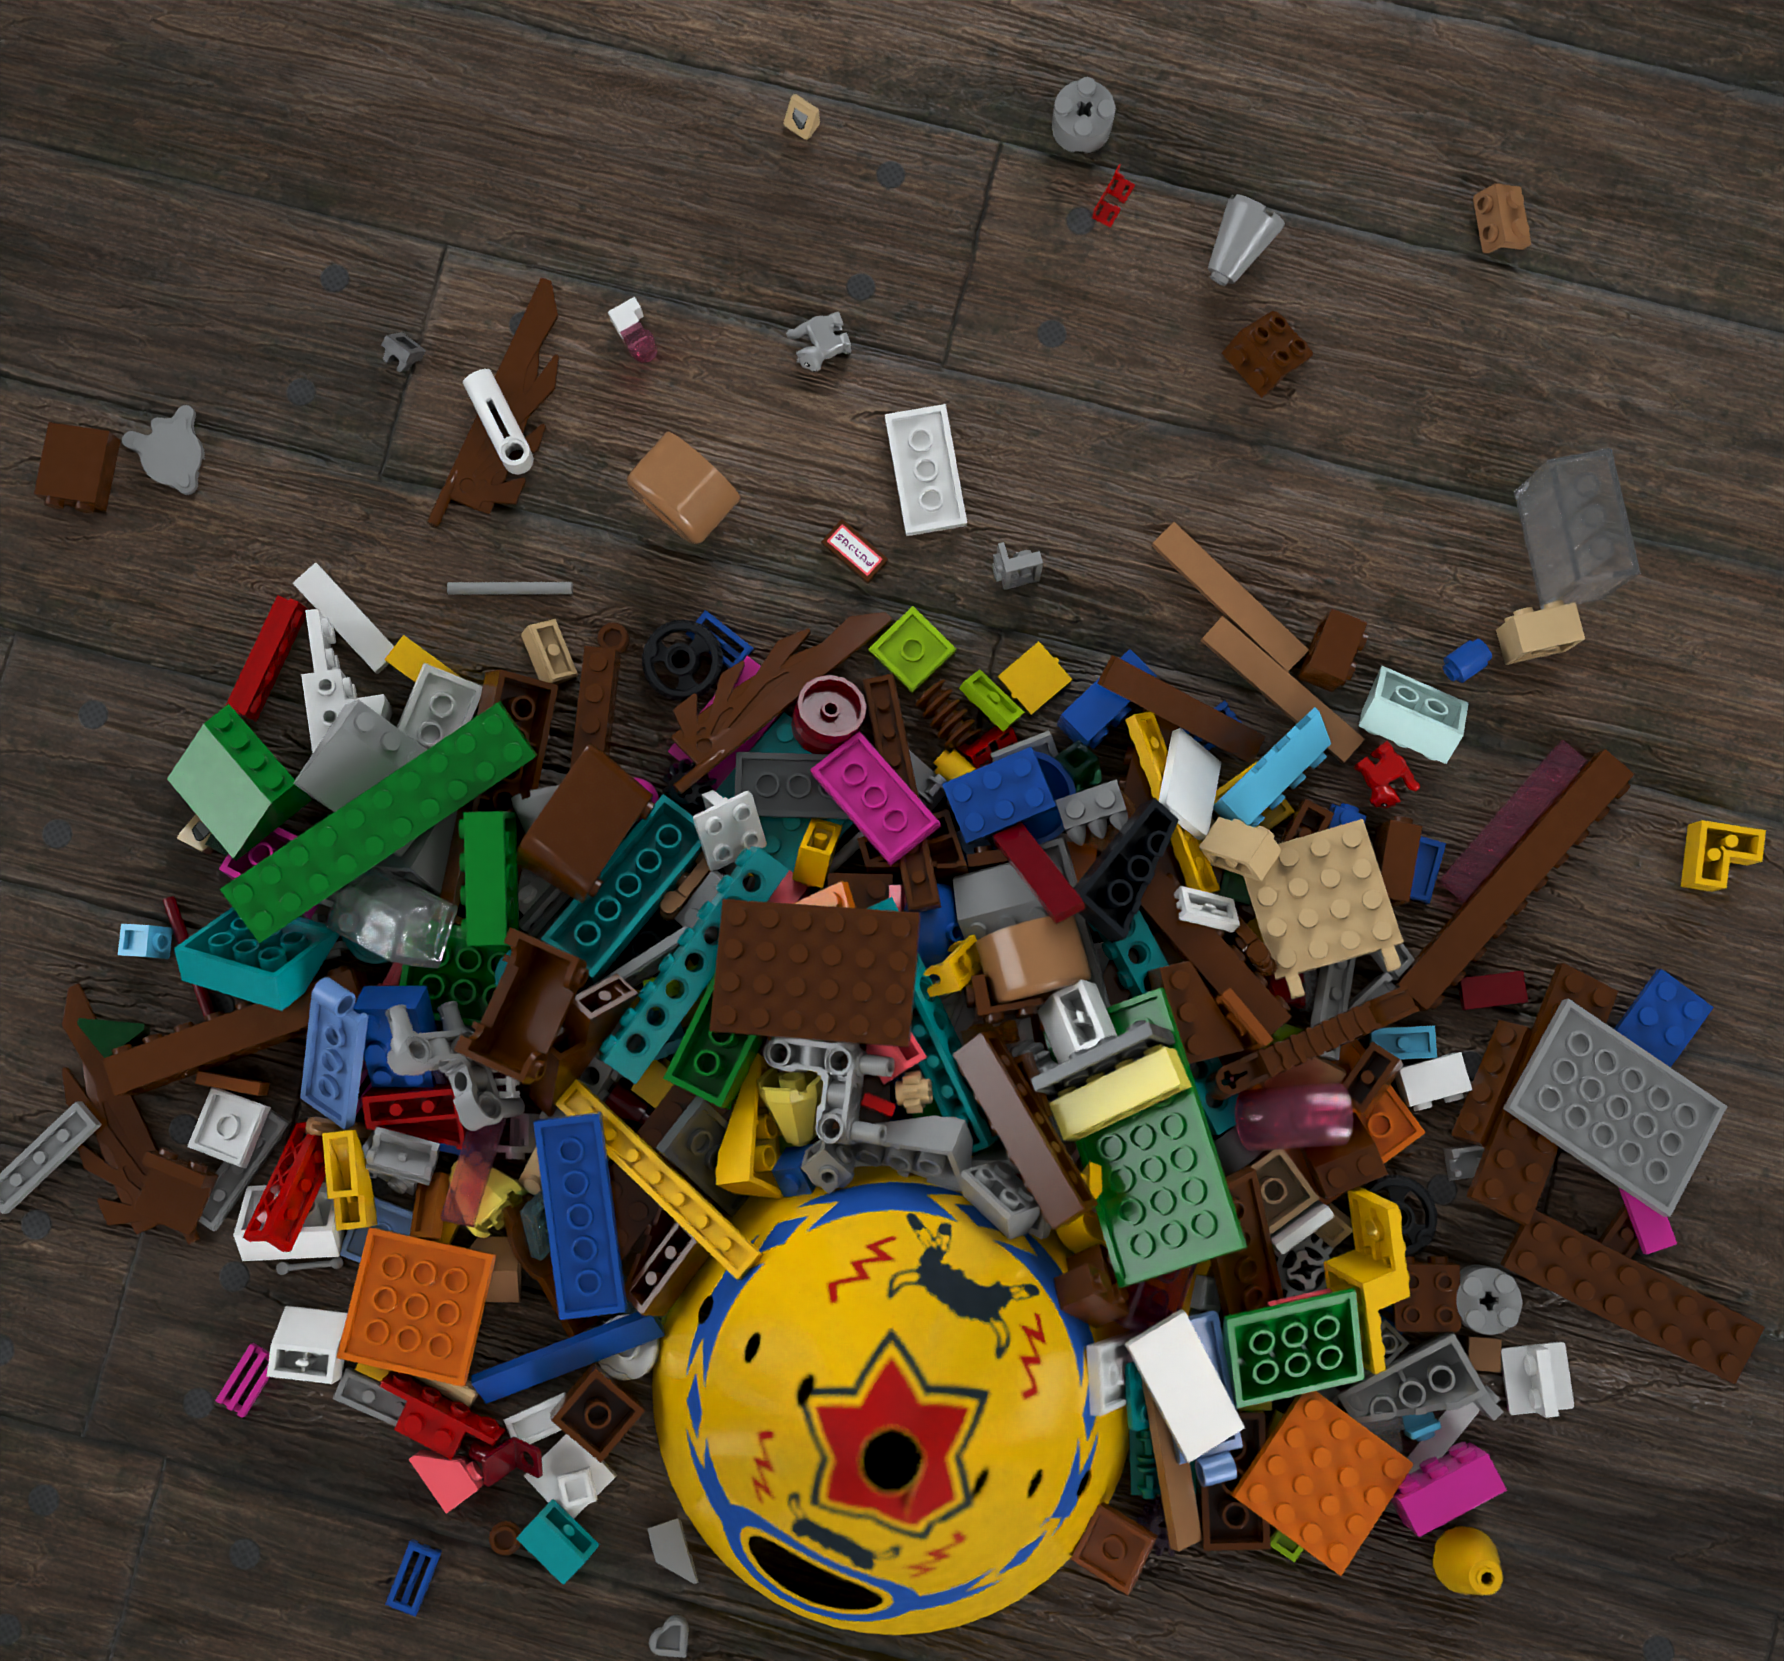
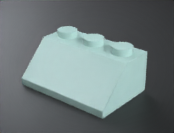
(1414, 715)

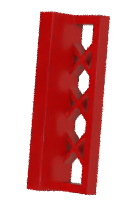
(267, 657)
(297, 1192)

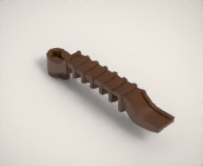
(1311, 1043)

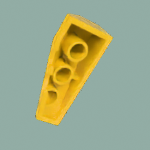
(750, 1142)

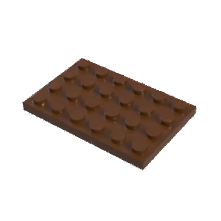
(815, 973)

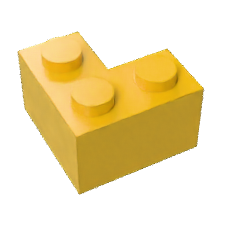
(1713, 847)

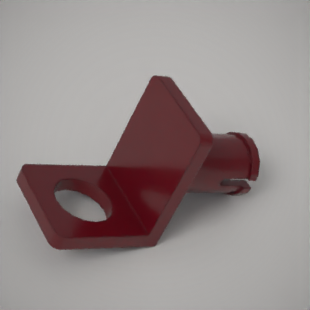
(503, 1459)

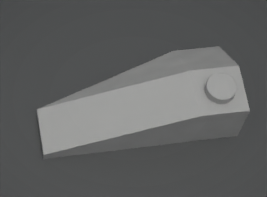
(922, 1146)
(1420, 1381)

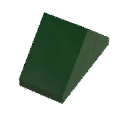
(112, 1034)

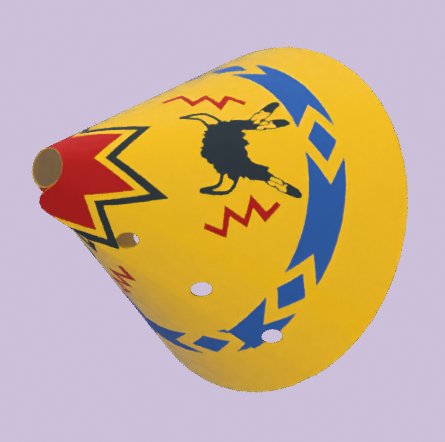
(908, 1325)

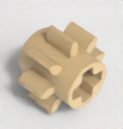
(913, 1092)

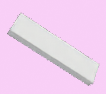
(345, 617)

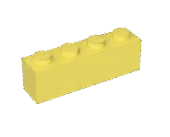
(1119, 1093)

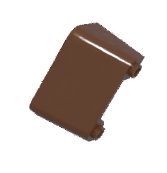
(584, 824)
(525, 1008)

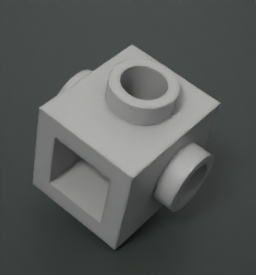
(829, 1165)

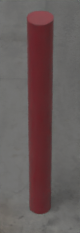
(181, 935)

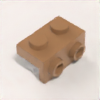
(1501, 218)

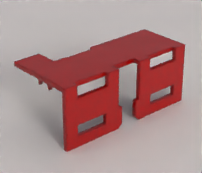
(1117, 193)
(983, 743)

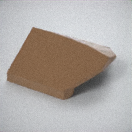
(506, 1274)

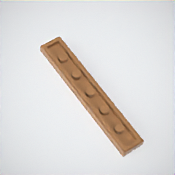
(1229, 596)
(1278, 685)
(1174, 1482)

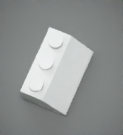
(316, 1239)

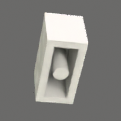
(1433, 1080)

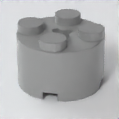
(1083, 116)
(1503, 1301)

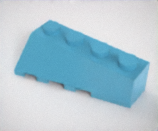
(1276, 771)

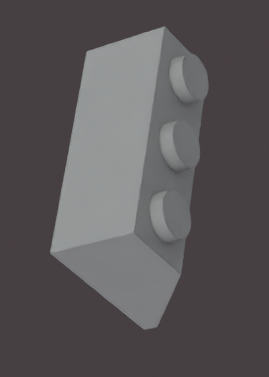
(993, 900)

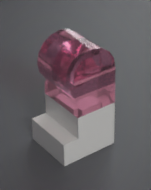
(636, 338)

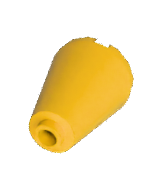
(1467, 1562)

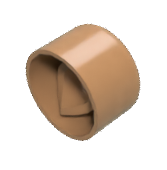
(682, 488)
(1032, 960)

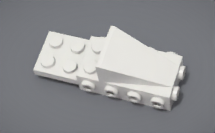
(328, 688)

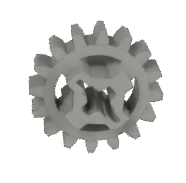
(1299, 1254)

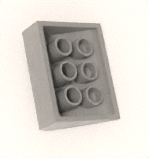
(355, 756)

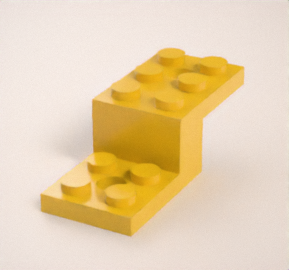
(1373, 1268)

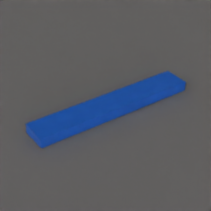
(566, 1356)

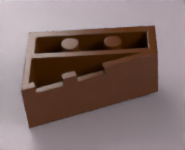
(664, 1266)

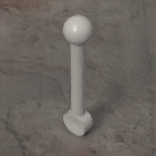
(284, 1267)

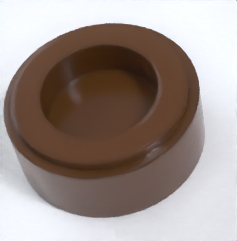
(613, 636)

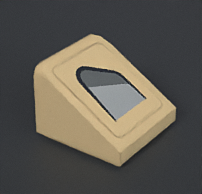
(801, 117)
(196, 835)

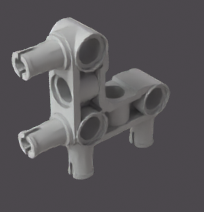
(471, 1082)
(840, 1087)

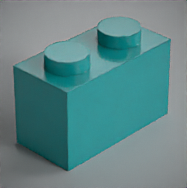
(558, 1541)

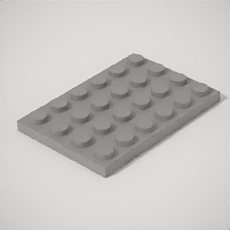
(1615, 1107)

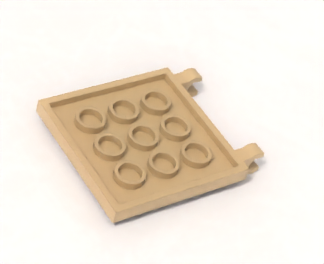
(1324, 904)

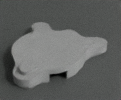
(171, 451)

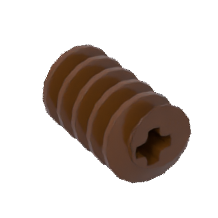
(946, 716)

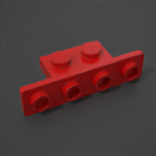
(436, 1420)

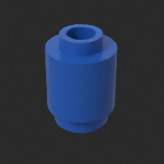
(1467, 660)

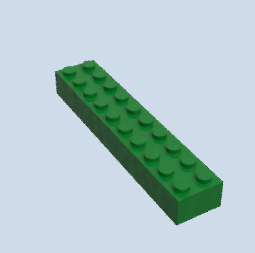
(378, 822)

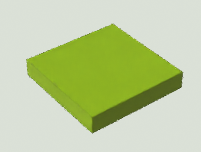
(912, 650)

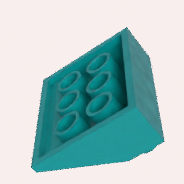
(269, 973)

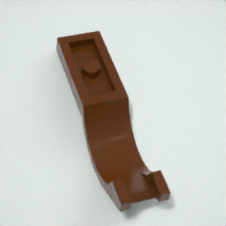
(537, 1269)

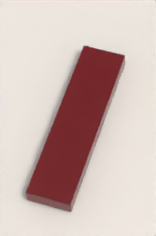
(1039, 872)

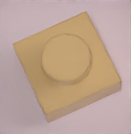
(1336, 1229)

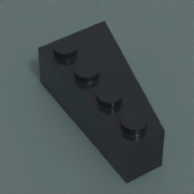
(1124, 870)

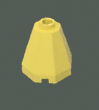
(792, 1102)
(499, 1192)

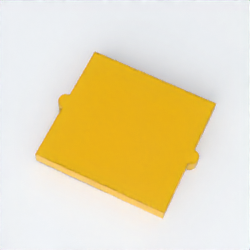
(1034, 678)

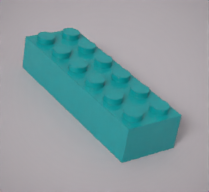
(632, 889)

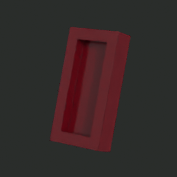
(1492, 990)

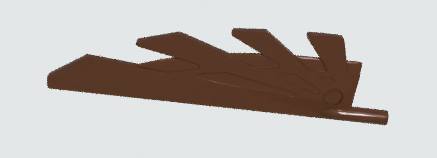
(478, 470)
(753, 704)
(123, 1130)

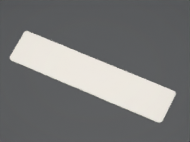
(1453, 1424)

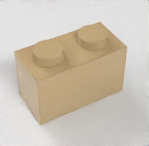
(1240, 848)

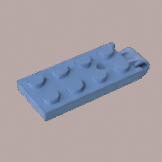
(334, 1053)
(1217, 1463)

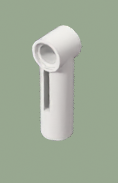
(485, 396)

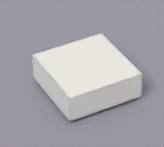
(577, 1488)

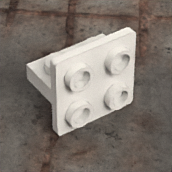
(728, 827)
(1537, 1379)

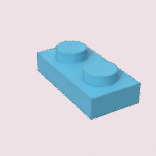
(1407, 1041)

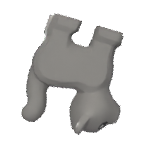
(824, 341)

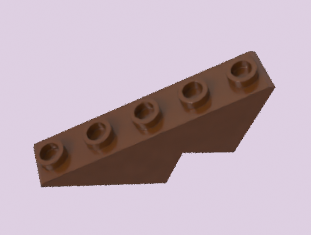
(586, 1027)

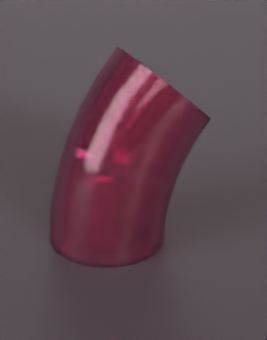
(1294, 1116)

